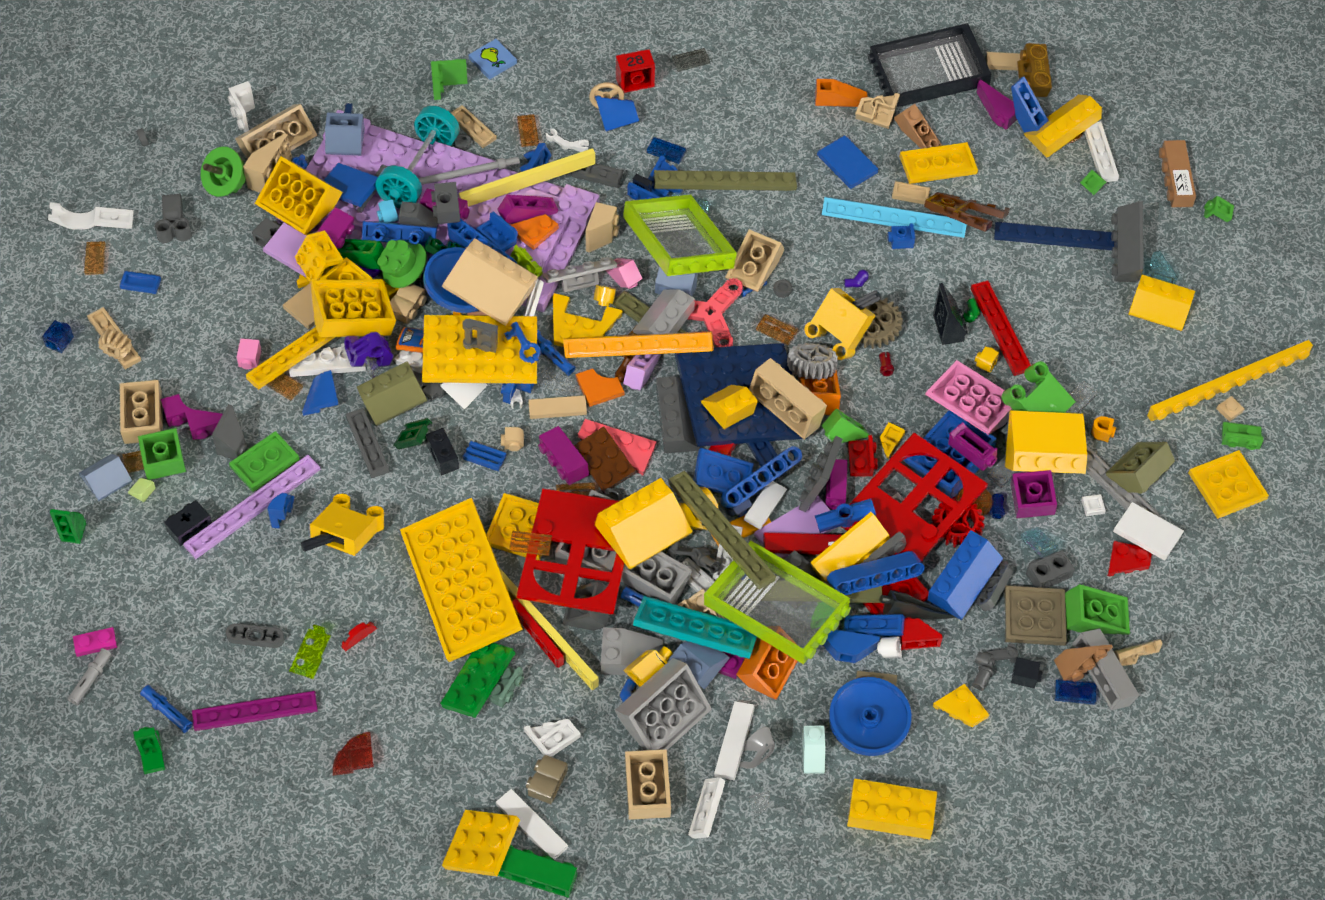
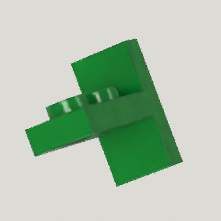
(150, 749)

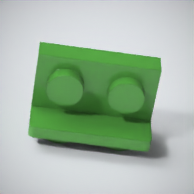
(1241, 435)

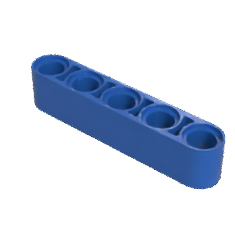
(464, 234)
(769, 475)
(876, 573)

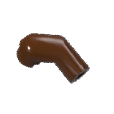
(620, 373)

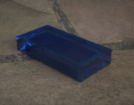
(669, 150)

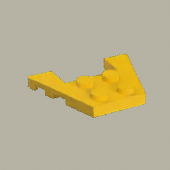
(575, 326)

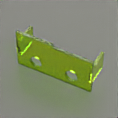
(311, 653)

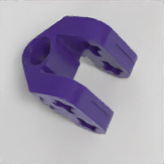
(369, 345)

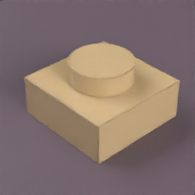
(1230, 408)

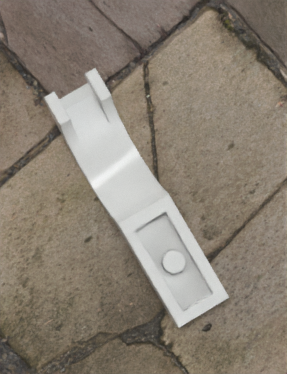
(98, 217)

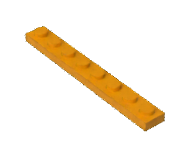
(638, 344)

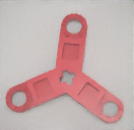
(719, 304)

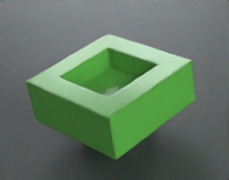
(1093, 182)

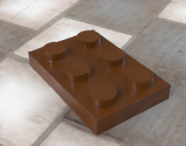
(604, 459)

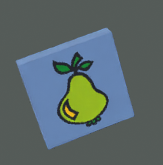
(492, 59)

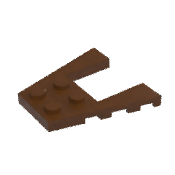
(955, 208)

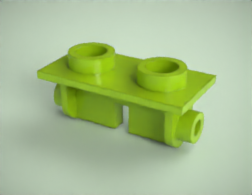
(524, 259)

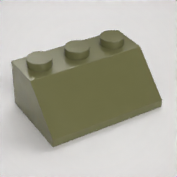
(392, 393)
(1141, 466)

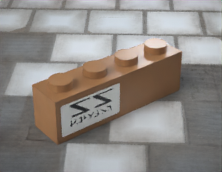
(1177, 173)

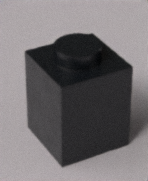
(1026, 672)

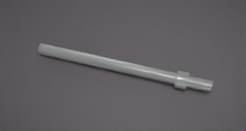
(500, 164)

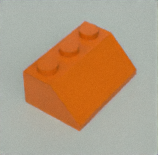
(766, 669)

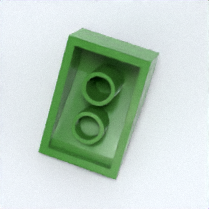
(1096, 609)

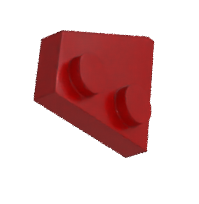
(1128, 558)

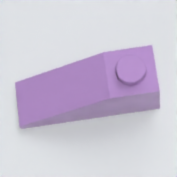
(639, 370)

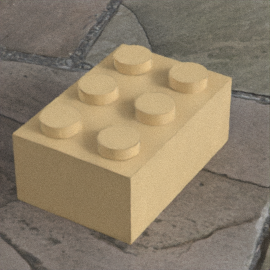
(140, 409)
(647, 784)

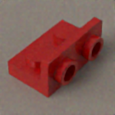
(862, 457)

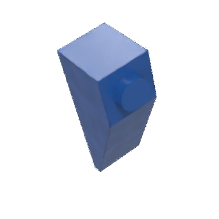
(1027, 107)

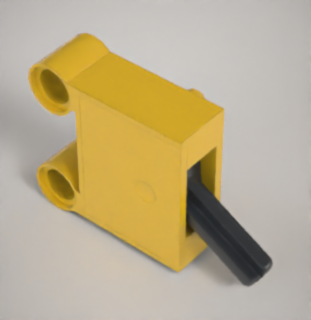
(844, 319)
(344, 528)

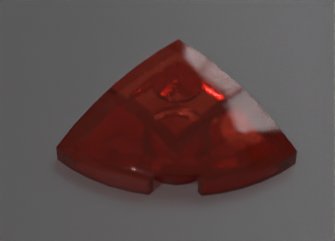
(354, 755)

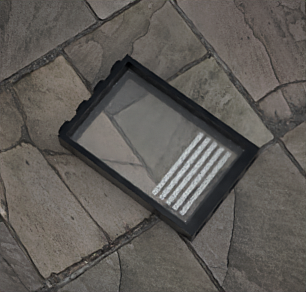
(929, 65)

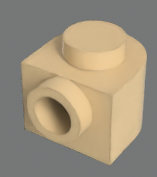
(513, 438)

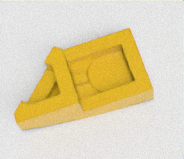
(891, 438)

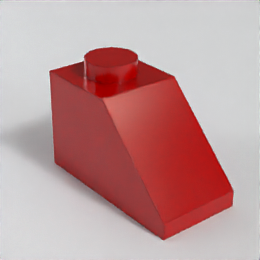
(919, 635)

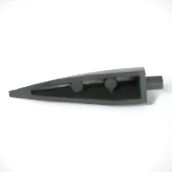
(911, 607)

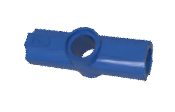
(833, 519)

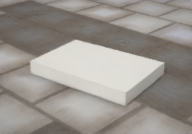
(1148, 531)

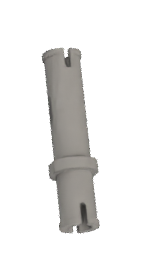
(94, 669)

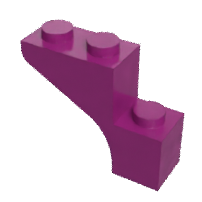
(200, 422)

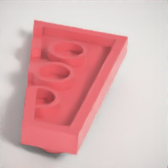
(635, 448)

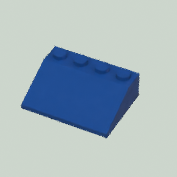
(939, 437)

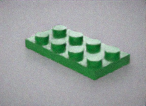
(477, 679)

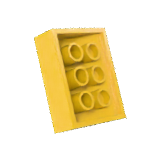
(297, 196)
(351, 307)
(1046, 442)
(643, 523)

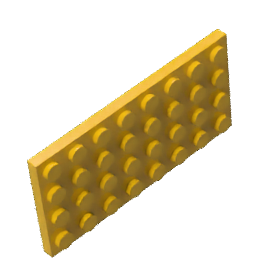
(460, 580)

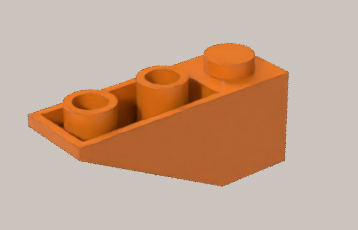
(836, 93)

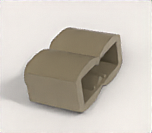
(547, 779)

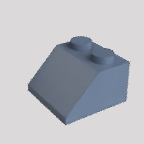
(685, 282)
(702, 661)

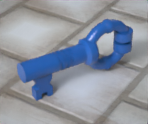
(525, 344)

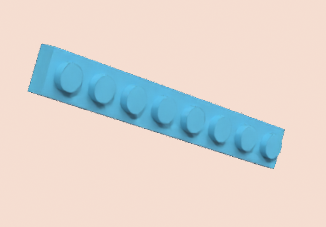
(892, 216)

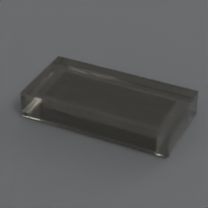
(690, 59)

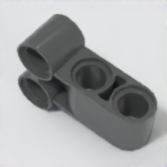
(173, 222)

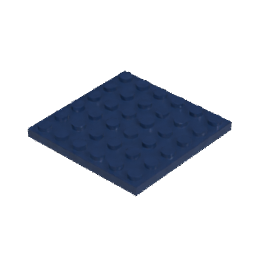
(725, 366)

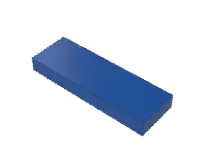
(876, 624)

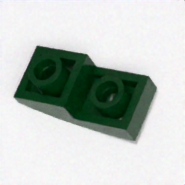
(435, 245)

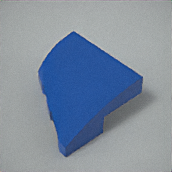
(616, 112)
(321, 394)
(279, 507)

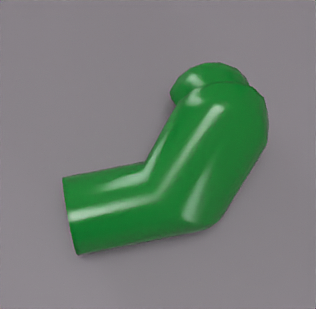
(973, 311)

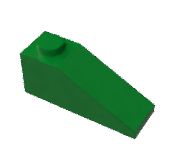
(362, 252)
(69, 525)

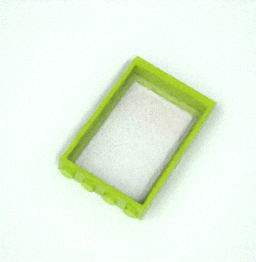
(679, 235)
(788, 614)

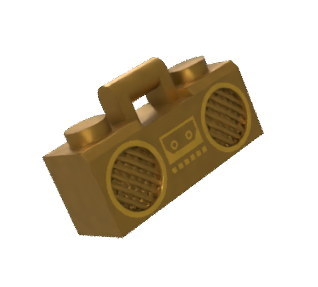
(1035, 61)

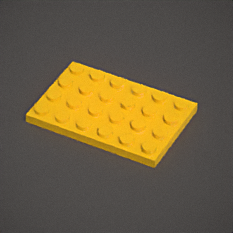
(449, 362)

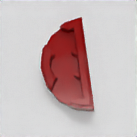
(357, 634)

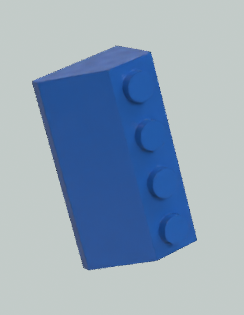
(965, 575)

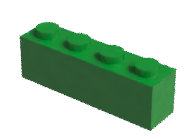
(538, 871)

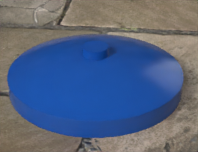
(436, 273)
(870, 716)

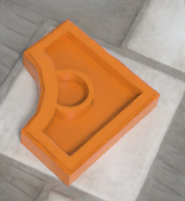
(598, 388)

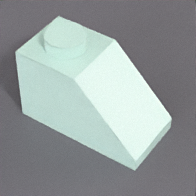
(813, 749)

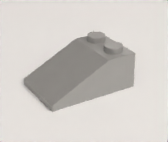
(622, 647)

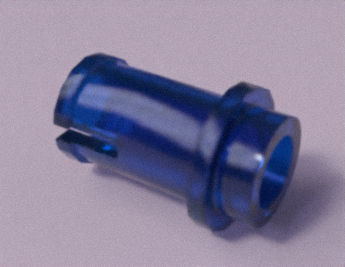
(997, 510)

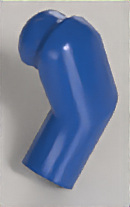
(627, 689)

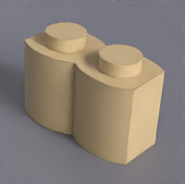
(407, 302)

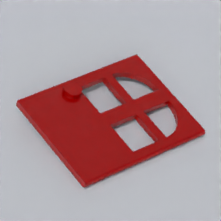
(899, 517)
(571, 521)

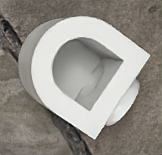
(890, 647)

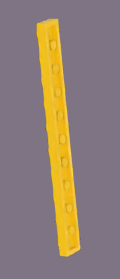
(293, 353)
(1226, 382)

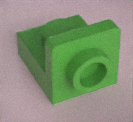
(1219, 208)

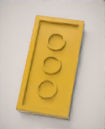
(938, 163)

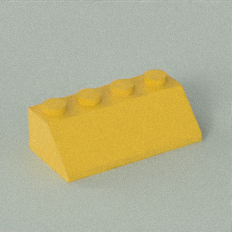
(1066, 124)
(851, 547)

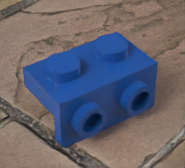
(639, 193)
(499, 232)

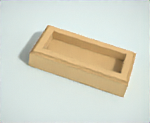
(910, 192)

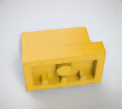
(317, 254)

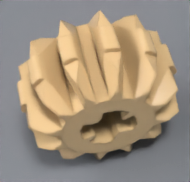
(115, 343)

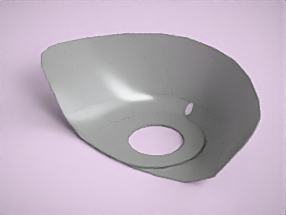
(758, 743)

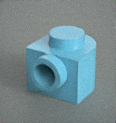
(387, 212)

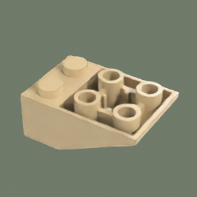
(262, 162)

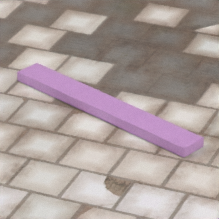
(251, 507)

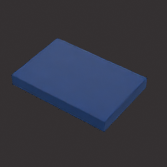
(847, 162)
(352, 182)
(720, 471)

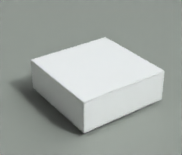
(1093, 505)

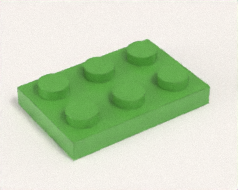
(264, 461)

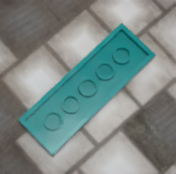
(694, 627)

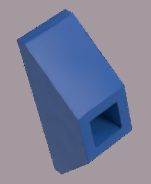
(850, 646)

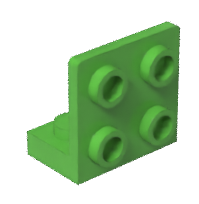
(447, 73)

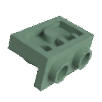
(504, 688)

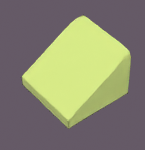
(142, 489)

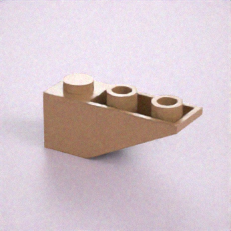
(916, 127)
(1077, 661)

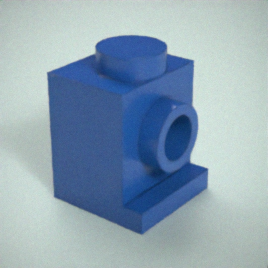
(901, 236)

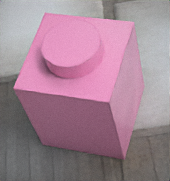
(248, 353)

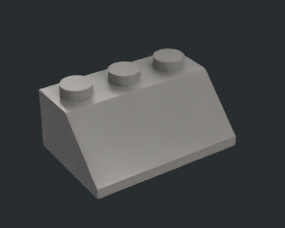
(666, 313)
(658, 578)

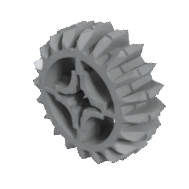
(812, 361)

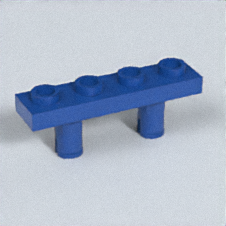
(392, 231)

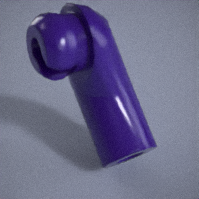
(858, 281)

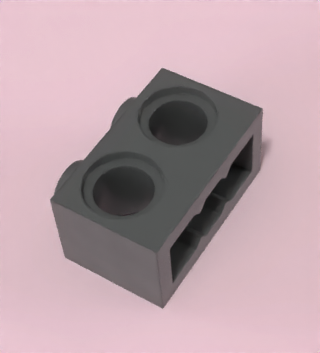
(1052, 574)

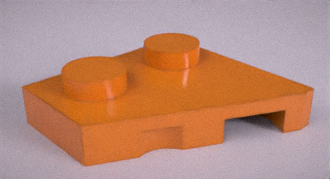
(535, 230)

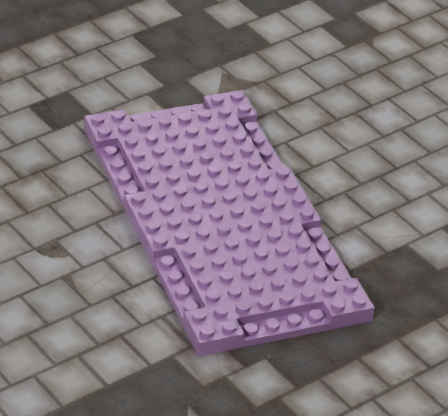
(394, 149)

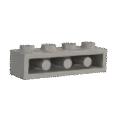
(1108, 673)

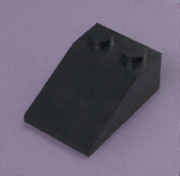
(948, 317)

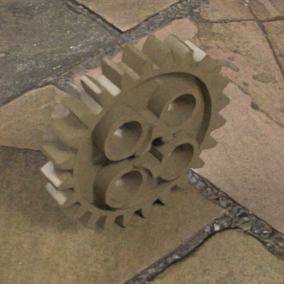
(883, 330)

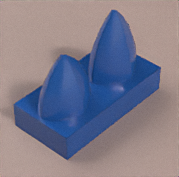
(537, 157)

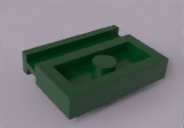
(413, 434)

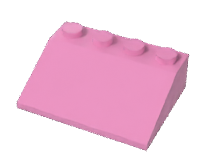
(971, 397)

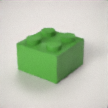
(161, 454)

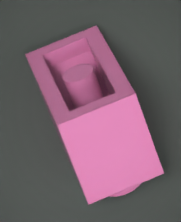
(626, 273)

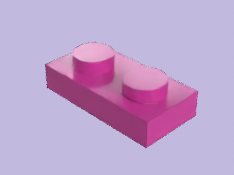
(94, 641)

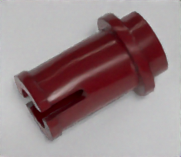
(886, 366)

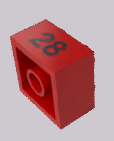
(635, 71)

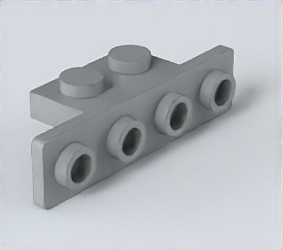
(579, 276)

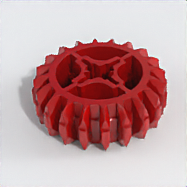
(959, 530)

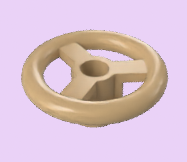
(595, 91)

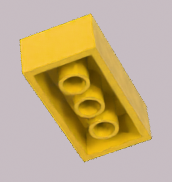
(892, 809)

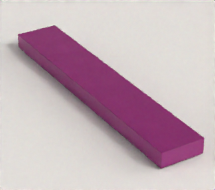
(254, 710)

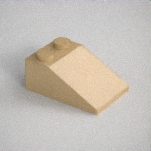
(756, 260)

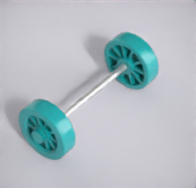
(400, 183)

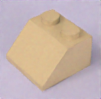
(601, 226)

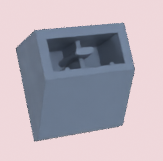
(344, 134)

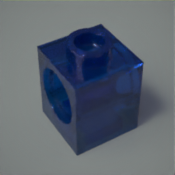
(53, 340)

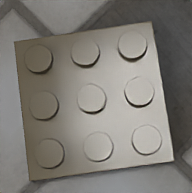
(1035, 615)

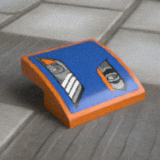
(410, 340)

